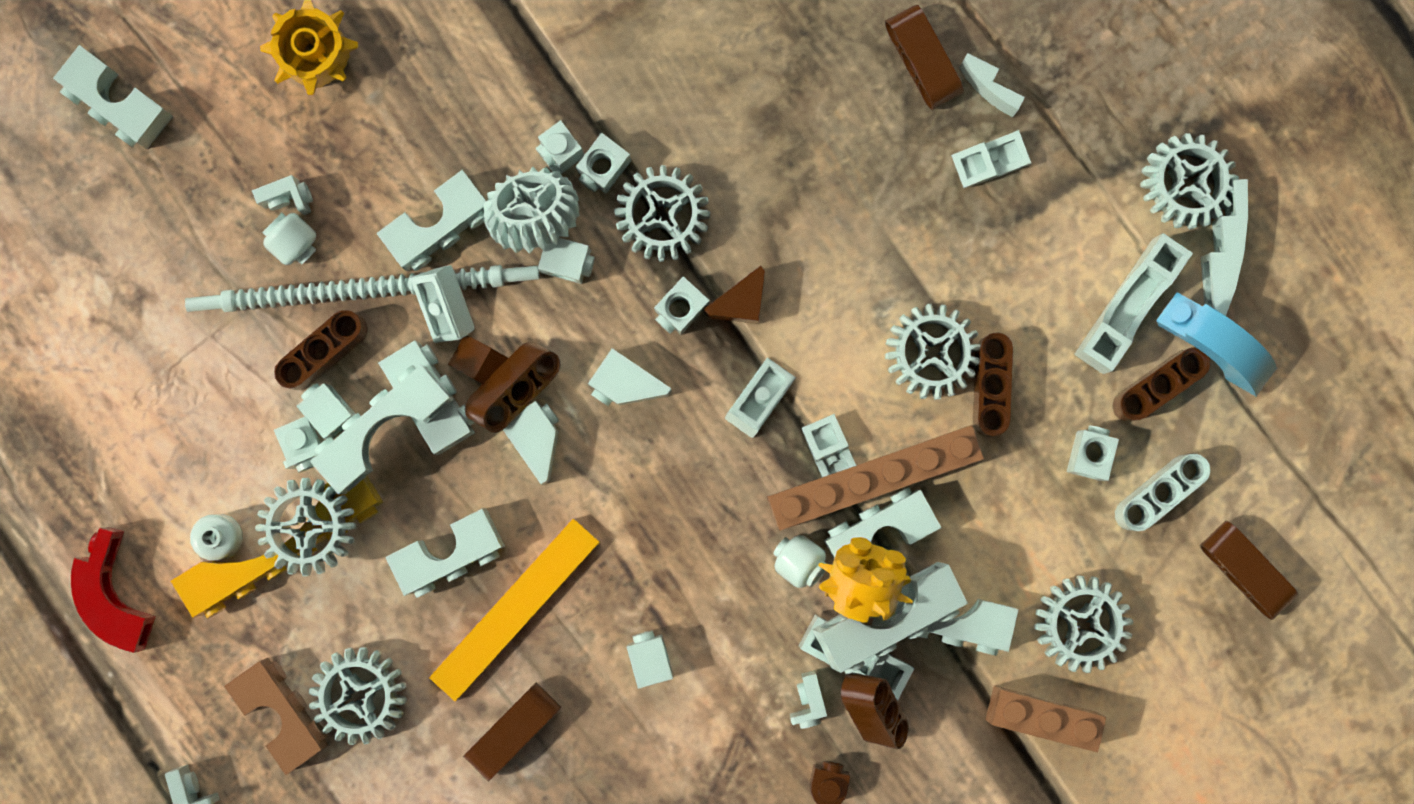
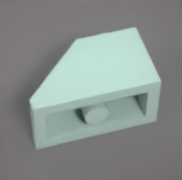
(625, 382)
(535, 439)

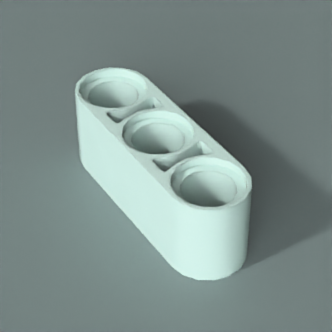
(1178, 487)

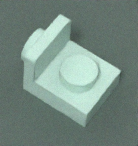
(277, 194)
(298, 444)
(809, 694)
(184, 787)

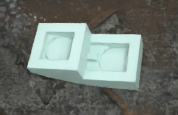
(981, 77)
(991, 159)
(828, 446)

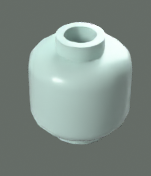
(289, 239)
(204, 537)
(799, 561)

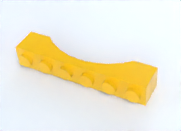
(213, 582)

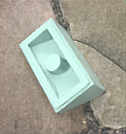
(442, 304)

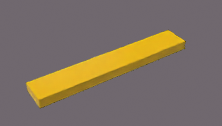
(514, 609)

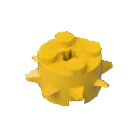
(298, 29)
(866, 580)

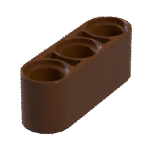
(924, 57)
(304, 352)
(1001, 369)
(1176, 377)
(512, 387)
(1249, 570)
(874, 710)
(512, 731)

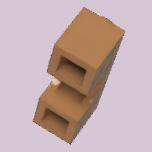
(1045, 719)
(299, 735)

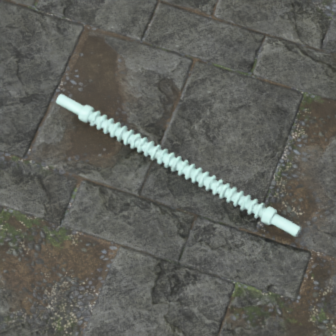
(229, 300)

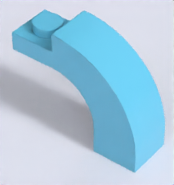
(1221, 339)

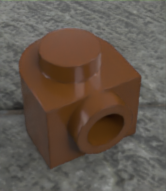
(829, 783)

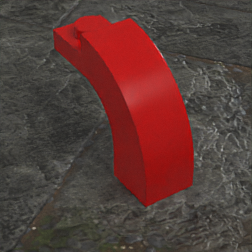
(98, 601)

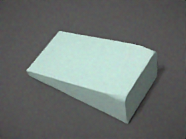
(760, 397)

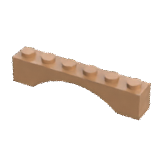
(875, 477)

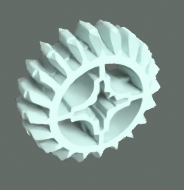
(1180, 171)
(531, 210)
(649, 222)
(944, 364)
(305, 543)
(1110, 640)
(364, 710)

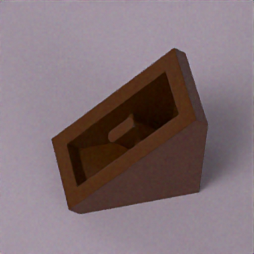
(740, 302)
(476, 359)

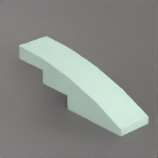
(1223, 265)

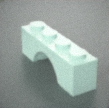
(1140, 290)
(346, 458)
(934, 598)
(984, 624)

